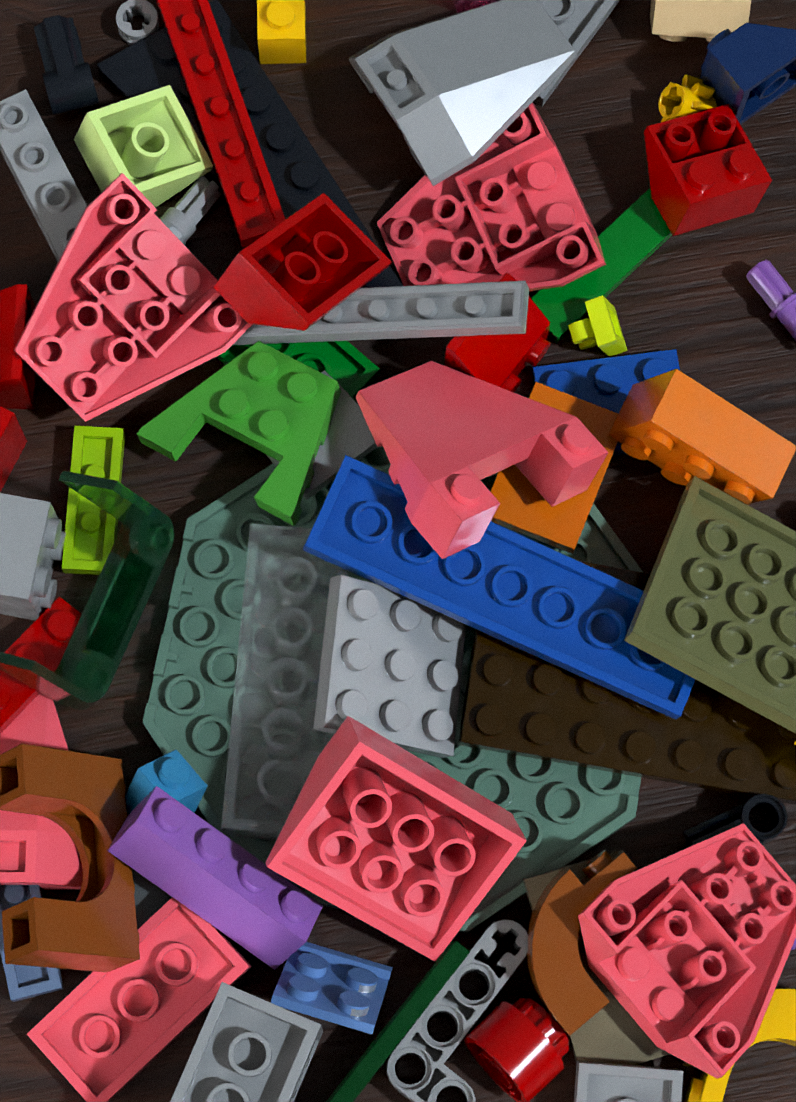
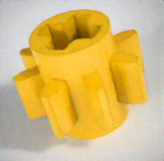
(686, 98)

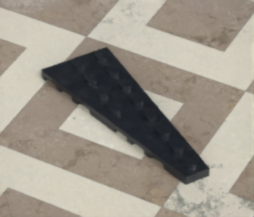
(289, 156)

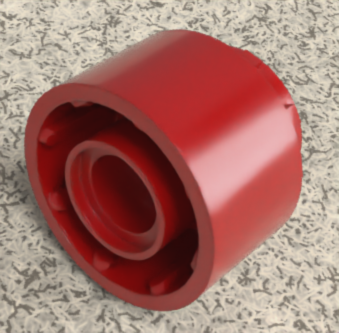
(519, 1048)

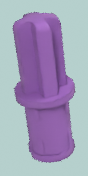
(775, 293)

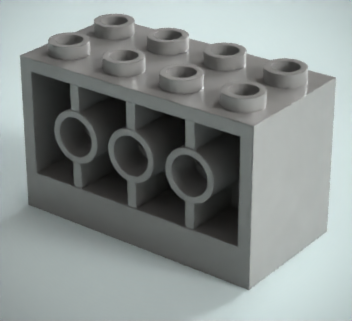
(248, 1052)

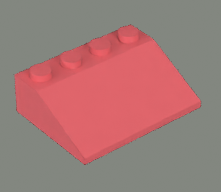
(394, 840)

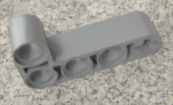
(463, 1012)

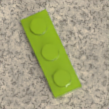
(88, 527)

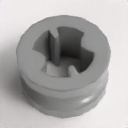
(134, 8)

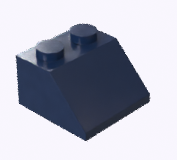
(750, 67)

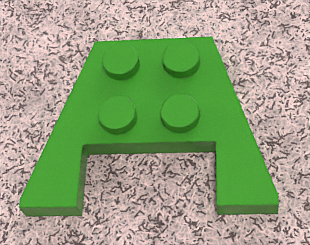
(266, 404)

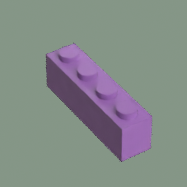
(215, 878)

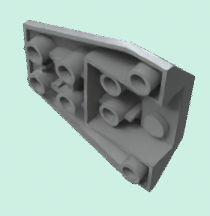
(463, 78)

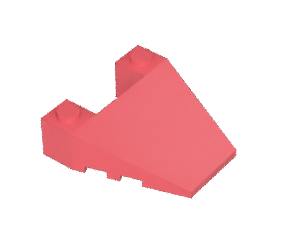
(456, 430)

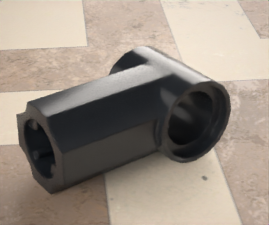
(66, 73)
(740, 815)

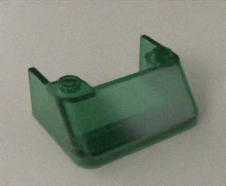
(114, 602)

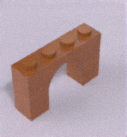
(89, 803)

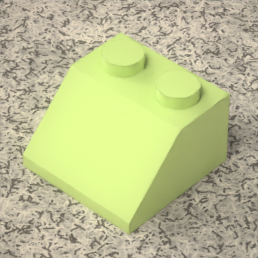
(145, 141)

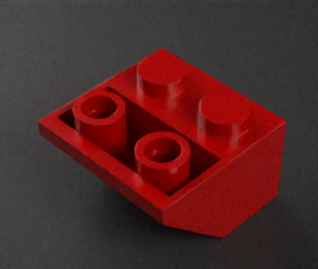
(703, 170)

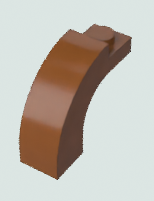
(553, 940)

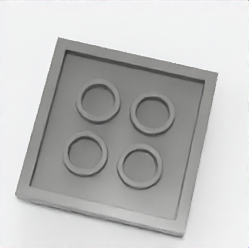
(390, 667)

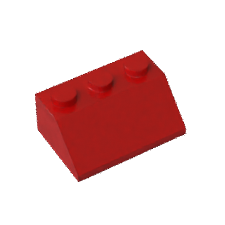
(301, 268)

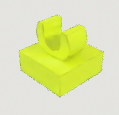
(601, 328)

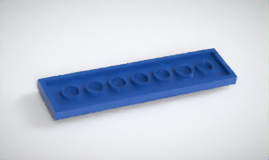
(498, 587)

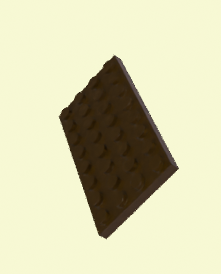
(553, 715)

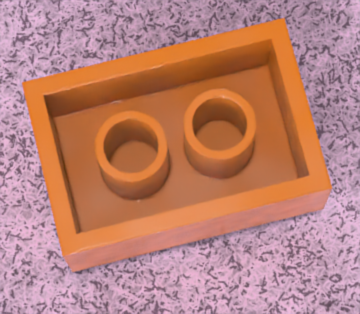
(701, 435)

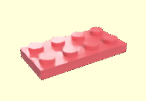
(131, 1014)

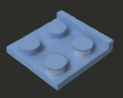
(333, 987)

